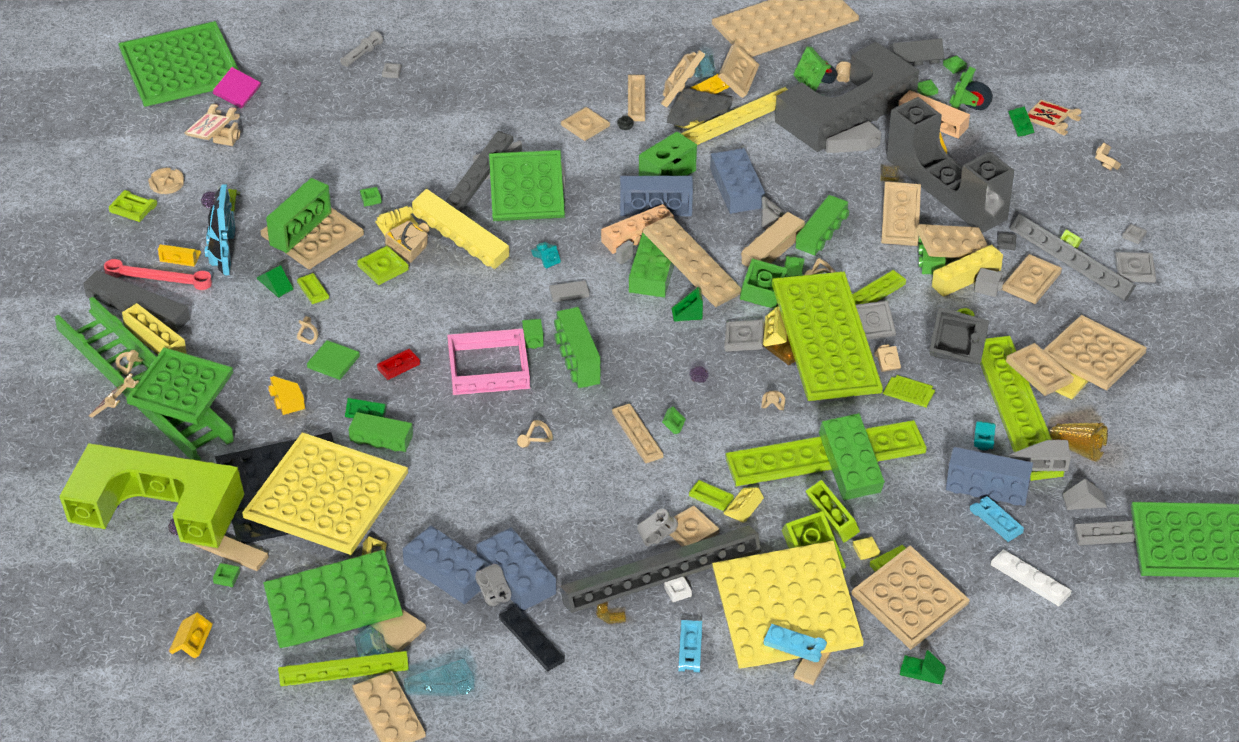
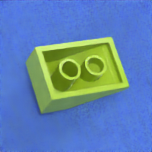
(809, 531)

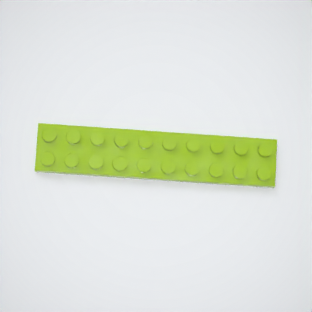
(1014, 400)
(809, 454)

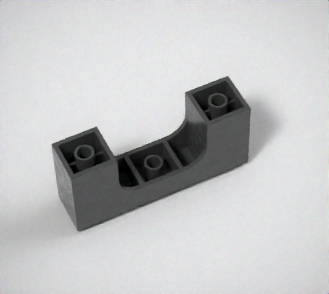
(881, 84)
(974, 192)

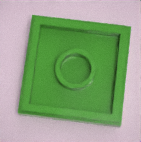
(333, 359)

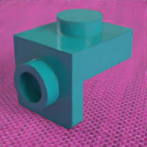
(547, 253)
(984, 435)

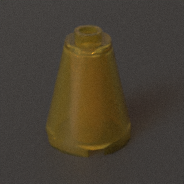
(1082, 438)

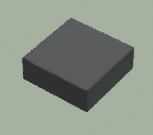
(1006, 241)

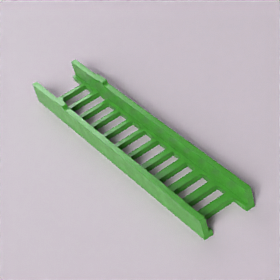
(128, 340)

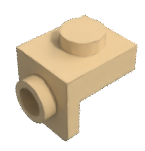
(227, 136)
(1101, 155)
(888, 358)

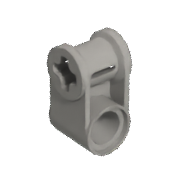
(655, 527)
(492, 583)

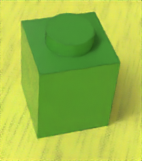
(533, 333)

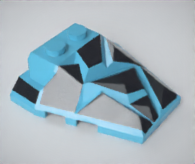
(220, 229)

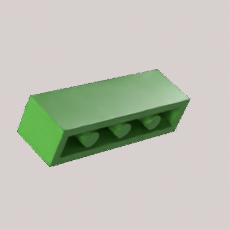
(822, 225)

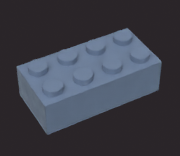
(737, 180)
(647, 192)
(989, 476)
(444, 563)
(522, 570)

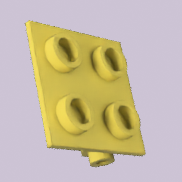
(390, 221)

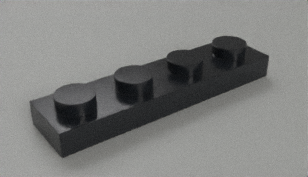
(531, 638)

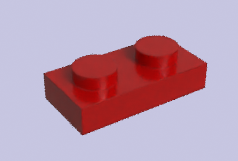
(398, 364)

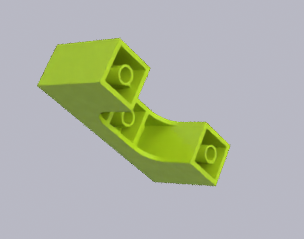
(109, 475)

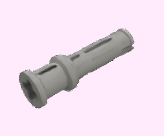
(366, 44)

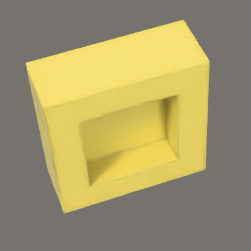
(866, 548)

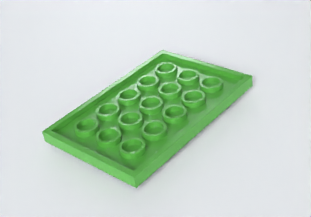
(1187, 539)
(332, 599)

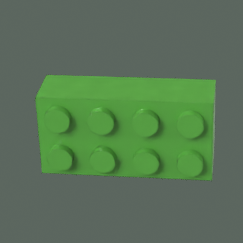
(298, 215)
(650, 270)
(577, 347)
(851, 457)

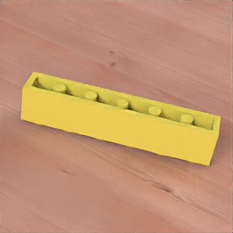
(460, 229)

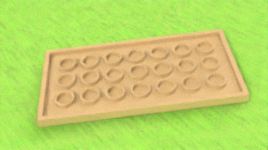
(782, 23)

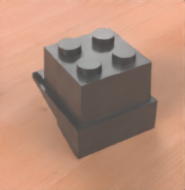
(958, 337)

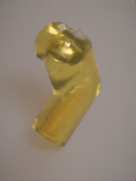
(608, 617)

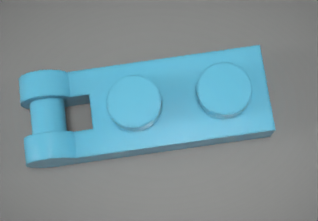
(997, 518)
(794, 643)
(690, 645)

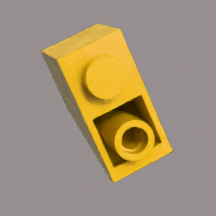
(287, 395)

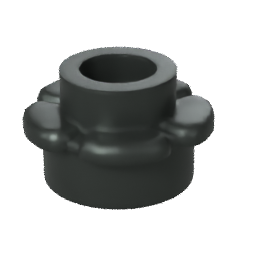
(625, 123)

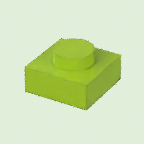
(1071, 239)

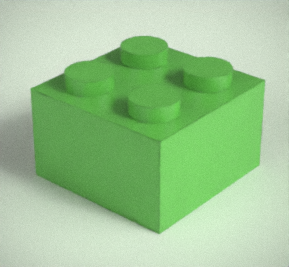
(758, 283)

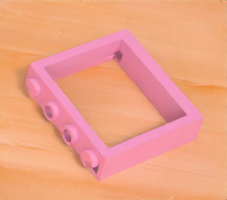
(488, 382)

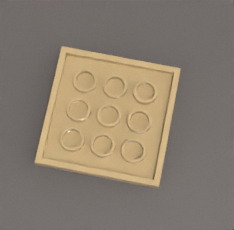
(324, 240)
(1094, 352)
(910, 597)

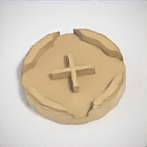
(166, 181)

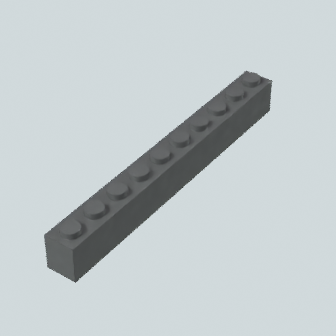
(659, 569)

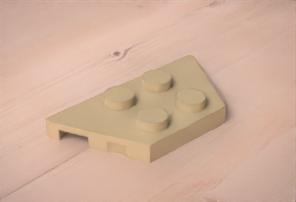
(677, 79)

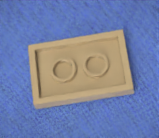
(738, 70)
(1032, 279)
(1039, 369)

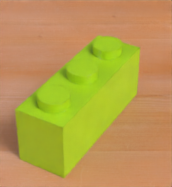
(835, 513)

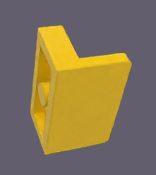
(711, 85)
(178, 255)
(191, 635)

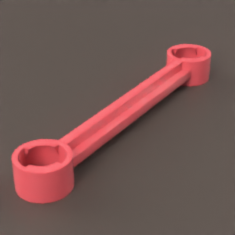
(158, 274)

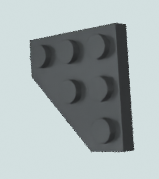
(697, 105)

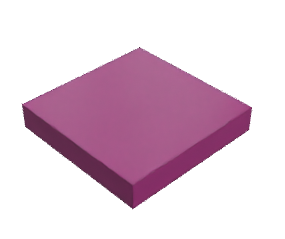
(236, 87)

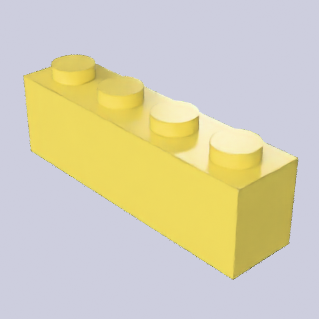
(965, 270)
(151, 330)

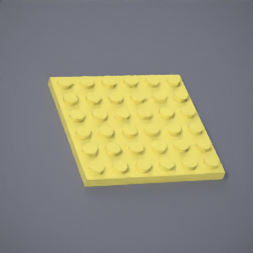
(326, 493)
(790, 589)

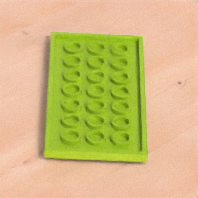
(826, 336)

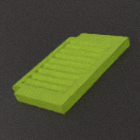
(909, 390)

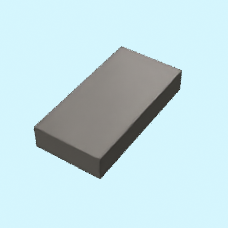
(569, 291)

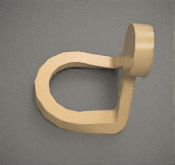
(814, 270)
(305, 324)
(132, 356)
(773, 397)
(524, 440)

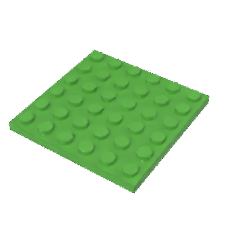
(177, 63)

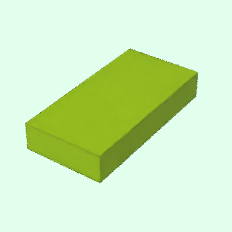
(312, 288)
(711, 495)

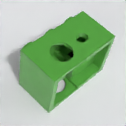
(669, 157)

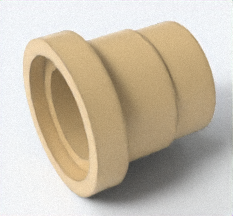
(843, 71)

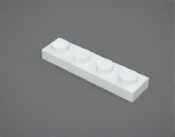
(1031, 577)

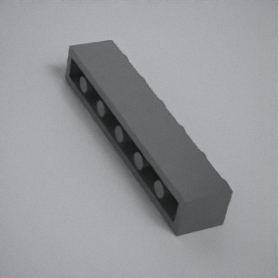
(124, 295)

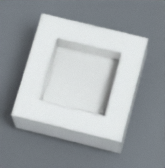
(677, 589)

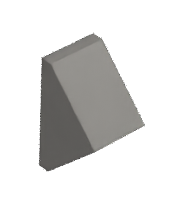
(769, 213)
(1084, 496)

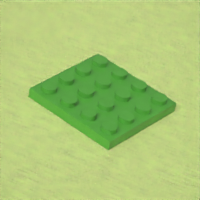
(526, 185)
(180, 385)

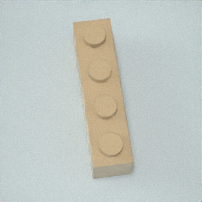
(774, 240)

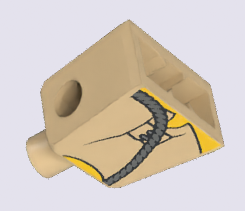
(407, 240)

